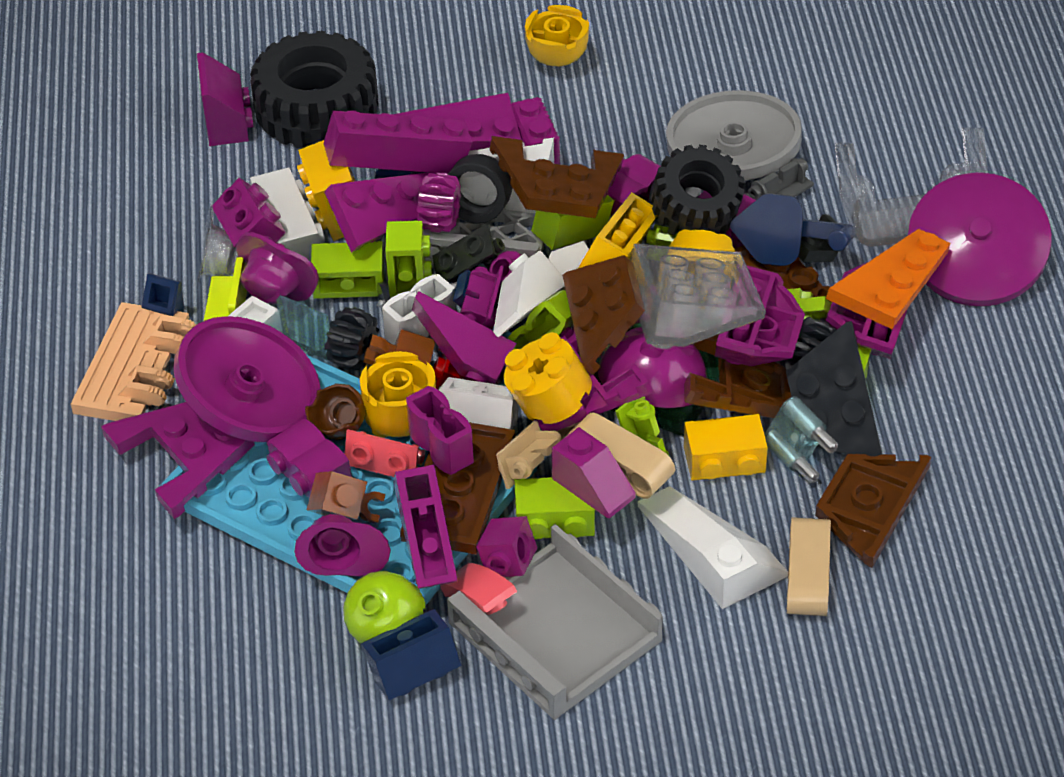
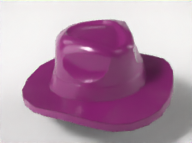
(274, 270)

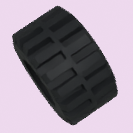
(701, 170)

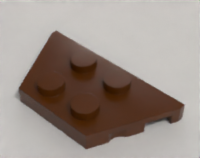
(602, 305)
(869, 500)

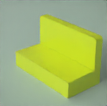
(226, 293)

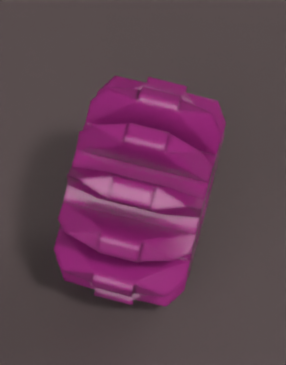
(439, 202)

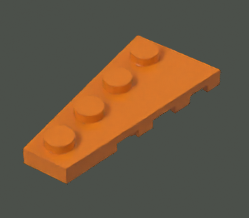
(892, 279)

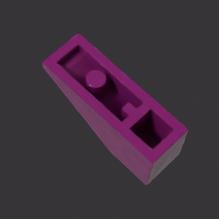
(466, 344)
(424, 526)

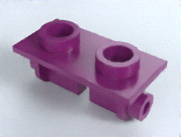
(487, 289)

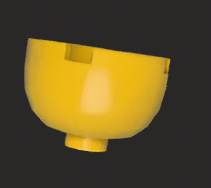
(557, 35)

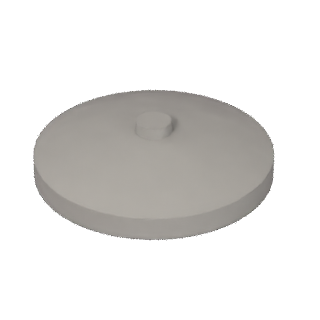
(746, 125)

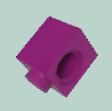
(507, 546)

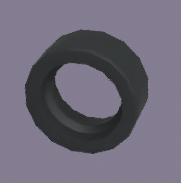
(489, 167)

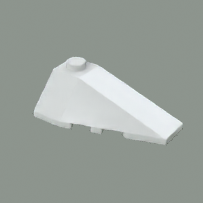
(715, 551)

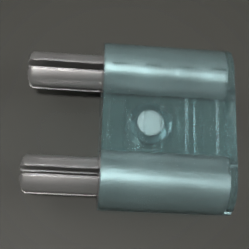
(795, 436)

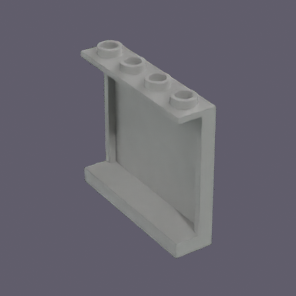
(563, 627)

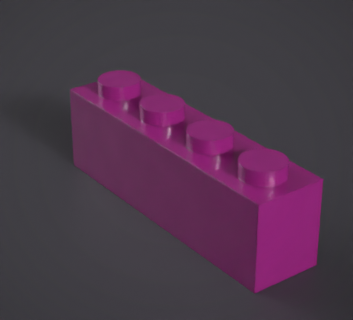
(395, 142)

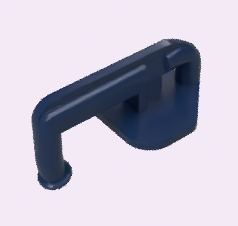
(774, 228)

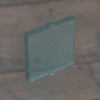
(304, 326)

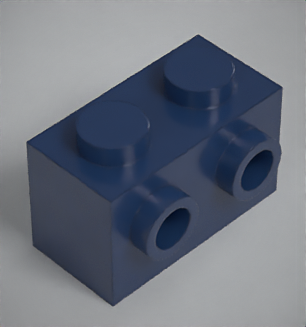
(411, 654)

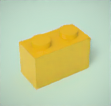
(725, 447)

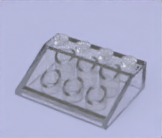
(693, 294)

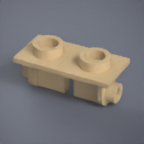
(525, 453)

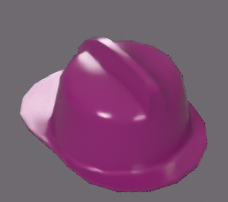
(341, 547)

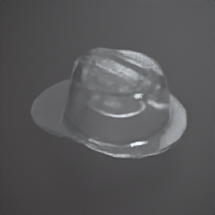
(218, 251)

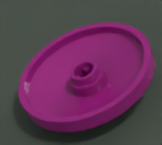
(995, 238)
(244, 377)

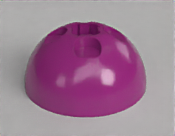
(662, 368)

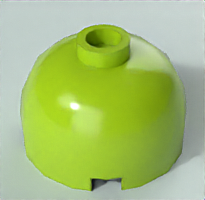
(380, 604)

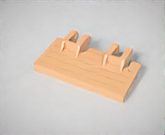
(131, 364)

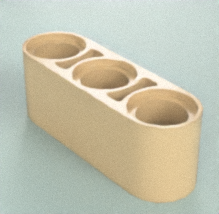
(640, 461)
(808, 566)

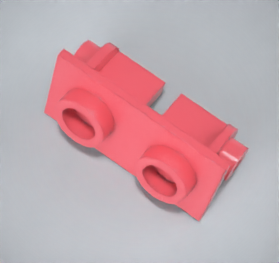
(381, 454)

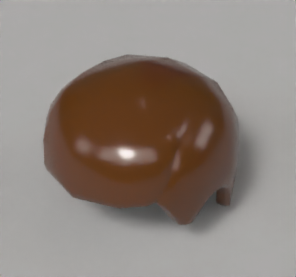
(336, 411)

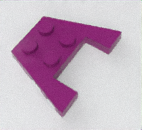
(621, 389)
(189, 440)

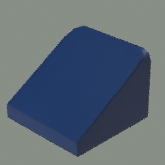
(163, 295)

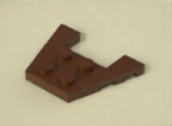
(557, 187)
(741, 387)

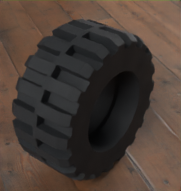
(297, 64)

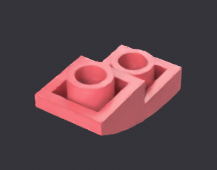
(482, 586)

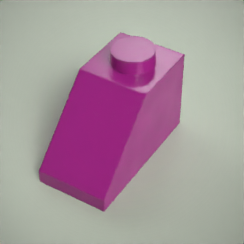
(591, 473)

